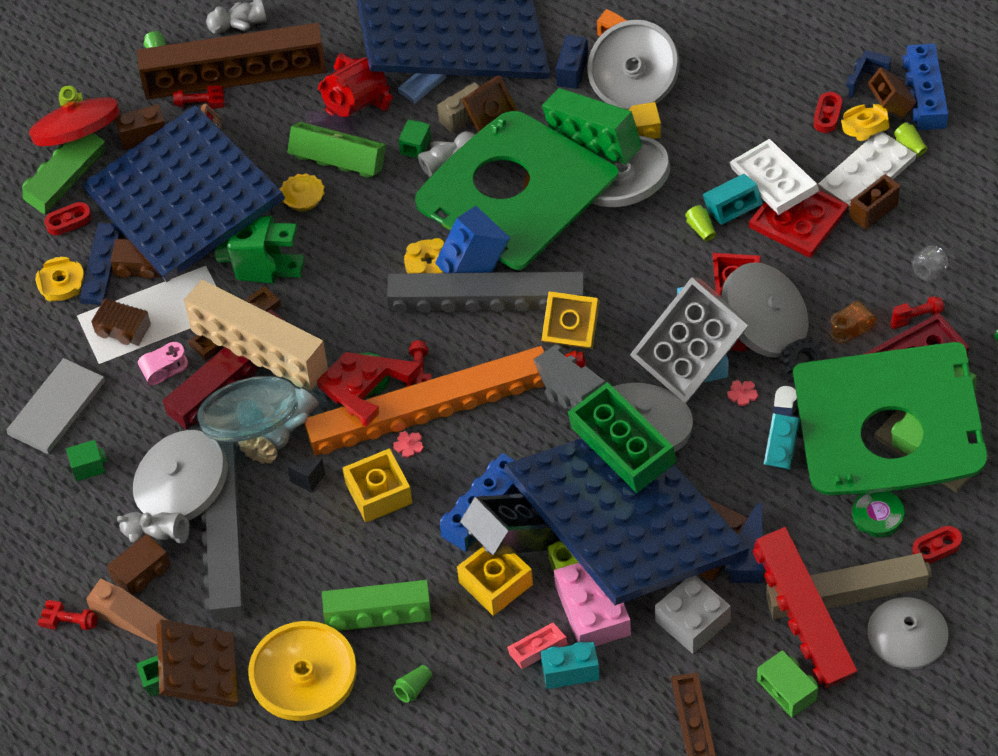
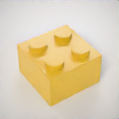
(570, 320)
(377, 485)
(494, 578)

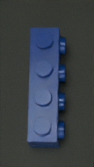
(926, 86)
(491, 483)

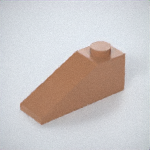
(124, 610)

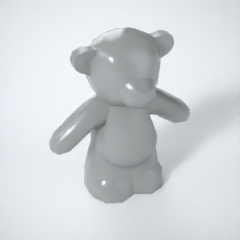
(239, 16)
(441, 152)
(306, 405)
(159, 526)

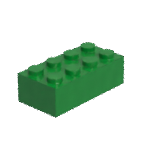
(593, 125)
(622, 437)

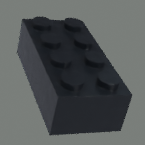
(507, 525)

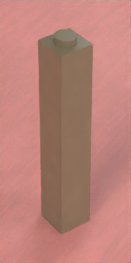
(864, 582)

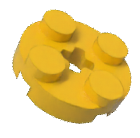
(864, 121)
(420, 251)
(60, 290)

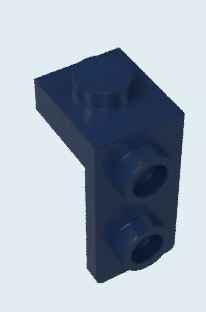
(870, 64)

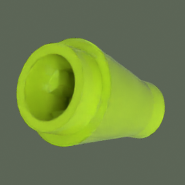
(910, 138)
(700, 221)

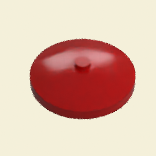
(74, 121)

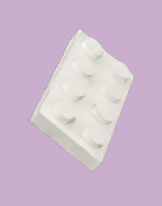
(867, 164)
(777, 176)

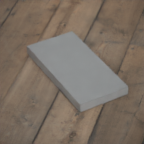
(55, 406)

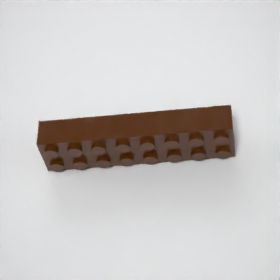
(231, 60)

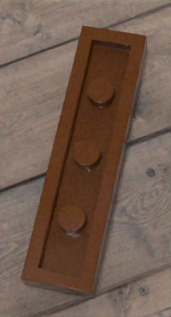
(262, 299)
(692, 715)

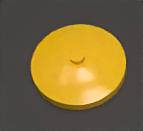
(302, 670)

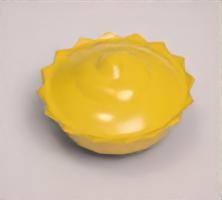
(302, 192)

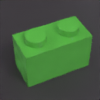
(787, 683)

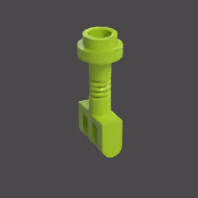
(69, 94)

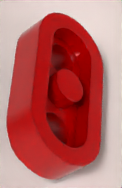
(825, 116)
(67, 218)
(934, 543)

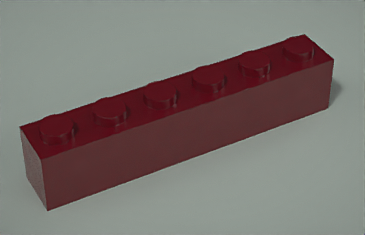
(218, 372)

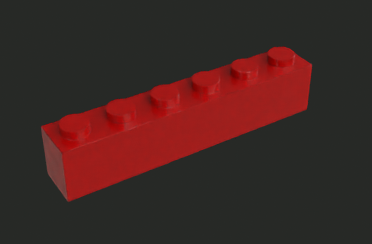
(804, 607)

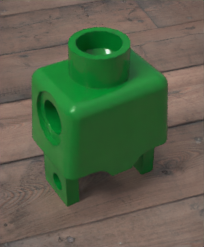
(258, 254)

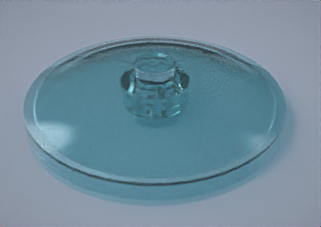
(247, 409)

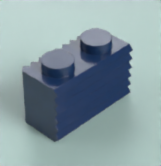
(572, 61)

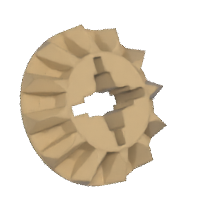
(259, 449)

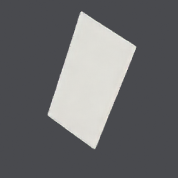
(165, 309)

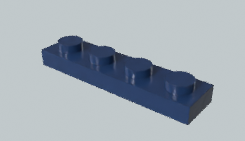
(99, 265)

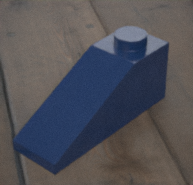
(747, 568)

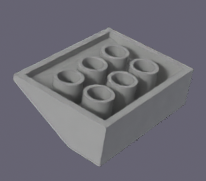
(690, 339)

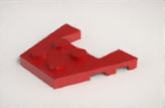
(356, 375)

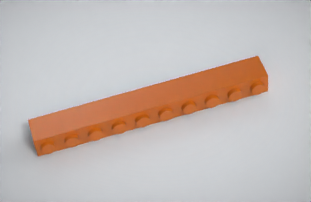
(427, 401)

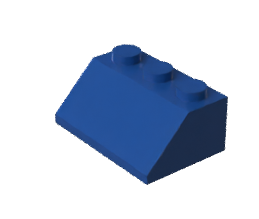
(472, 244)

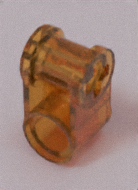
(851, 322)

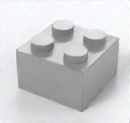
(692, 613)

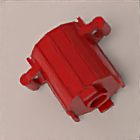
(354, 87)

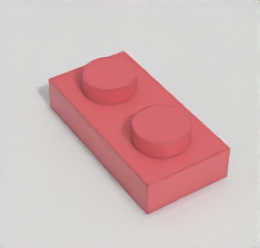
(529, 648)

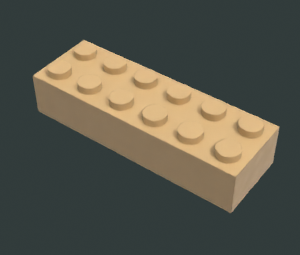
(256, 335)

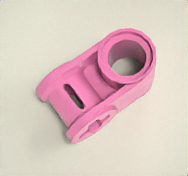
(162, 364)

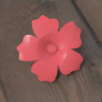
(742, 393)
(408, 445)

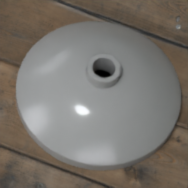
(903, 644)

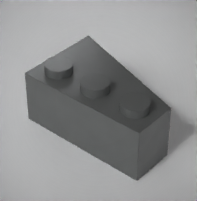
(565, 380)

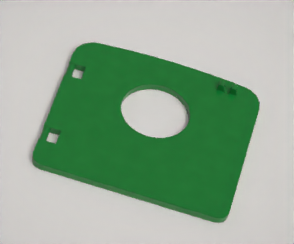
(560, 186)
(844, 392)

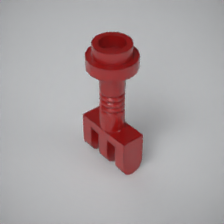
(213, 96)
(903, 313)
(418, 350)
(86, 620)

